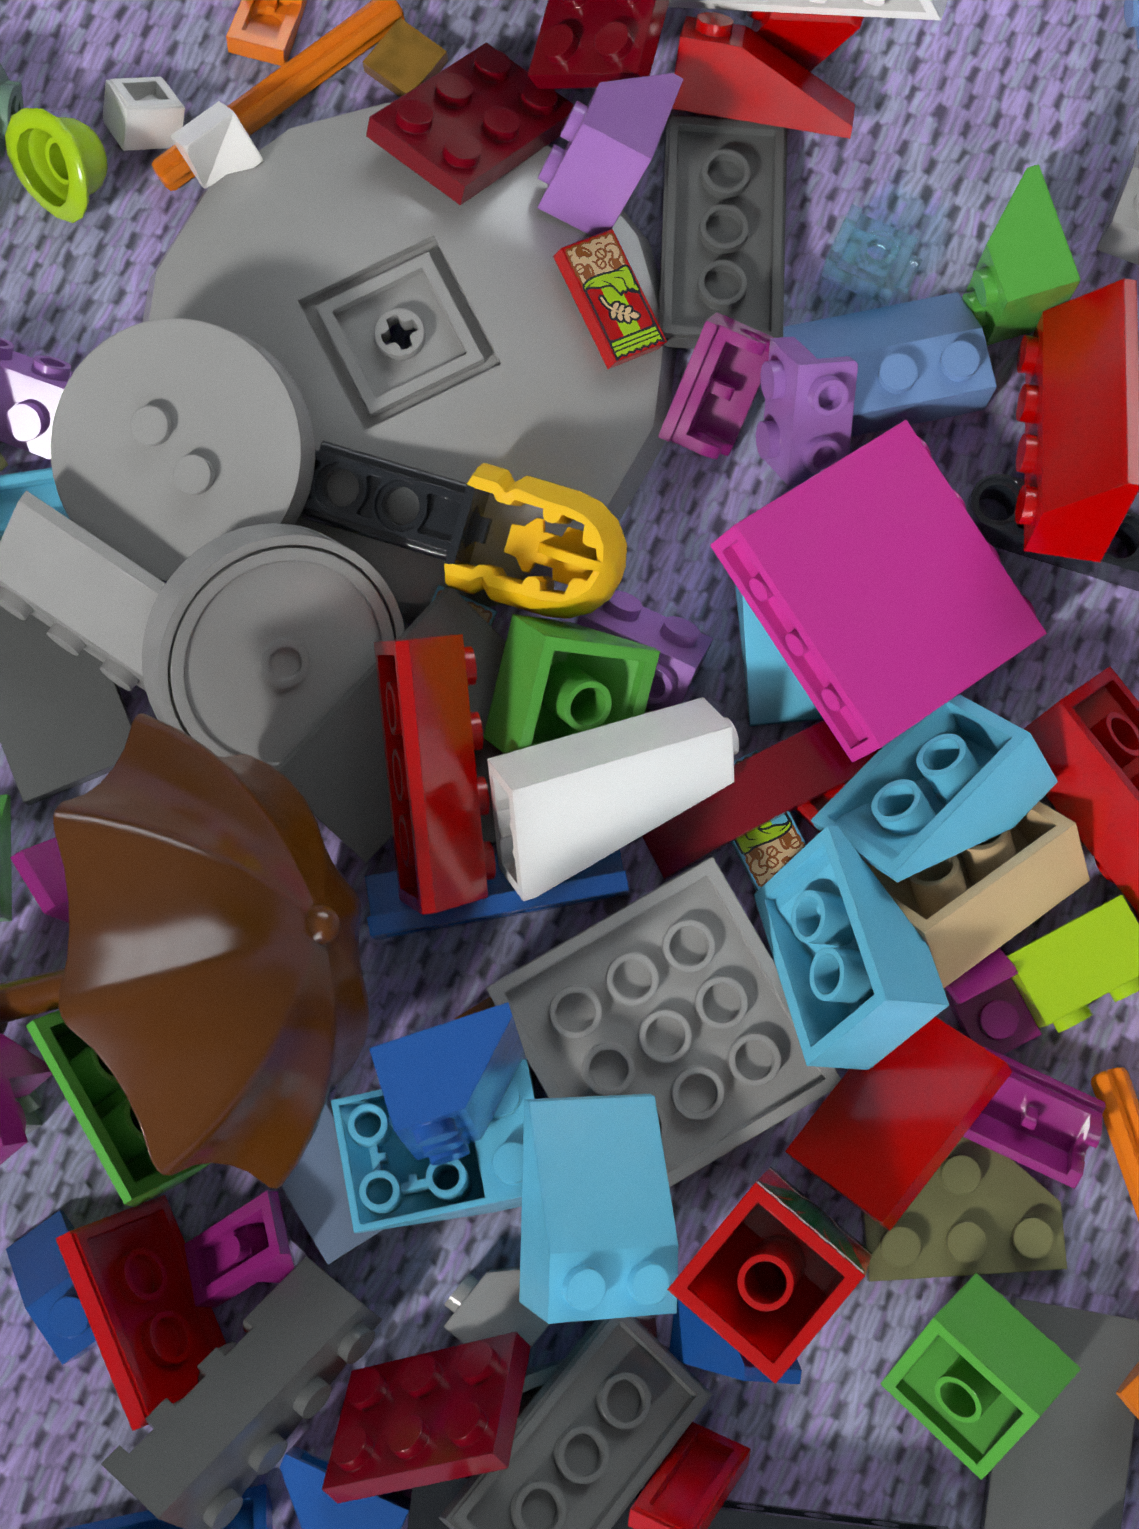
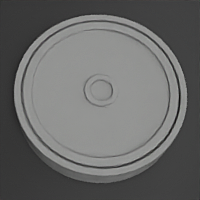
(180, 441)
(263, 638)

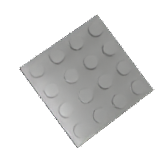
(669, 1006)

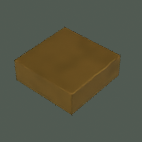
(404, 59)

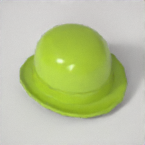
(56, 160)

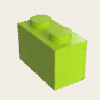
(1079, 965)

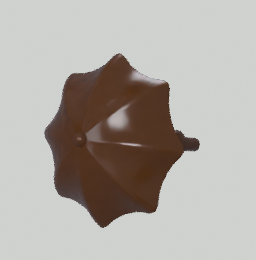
(206, 953)

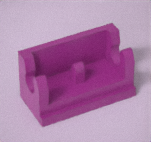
(717, 387)
(1040, 1123)

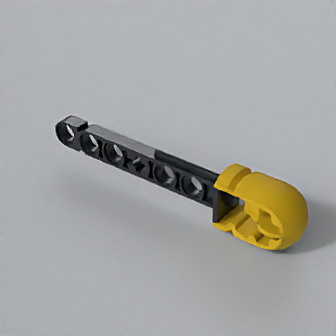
(453, 521)

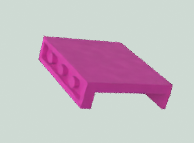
(878, 590)

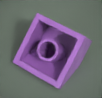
(606, 150)

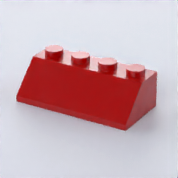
(1079, 423)
(1095, 757)
(433, 771)

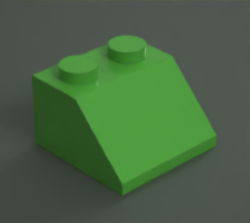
(1022, 265)
(564, 682)
(979, 1375)

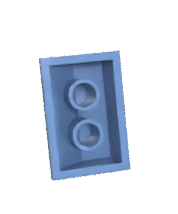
(912, 360)

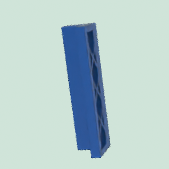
(395, 918)

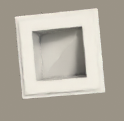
(142, 112)
(216, 145)

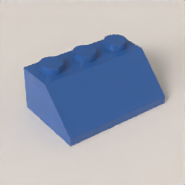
(448, 1081)

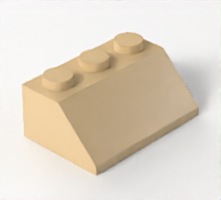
(991, 890)

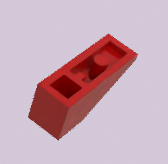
(746, 78)

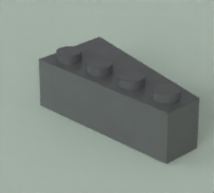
(246, 1402)

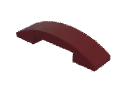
(762, 791)

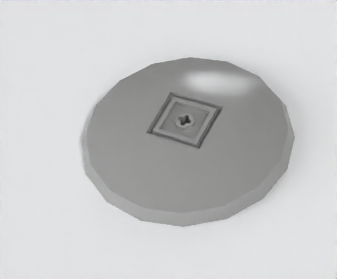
(502, 371)

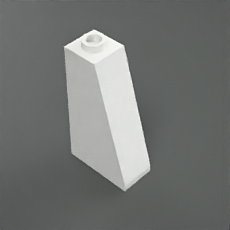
(602, 789)

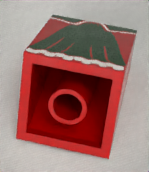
(772, 1274)

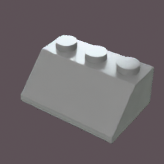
(77, 588)

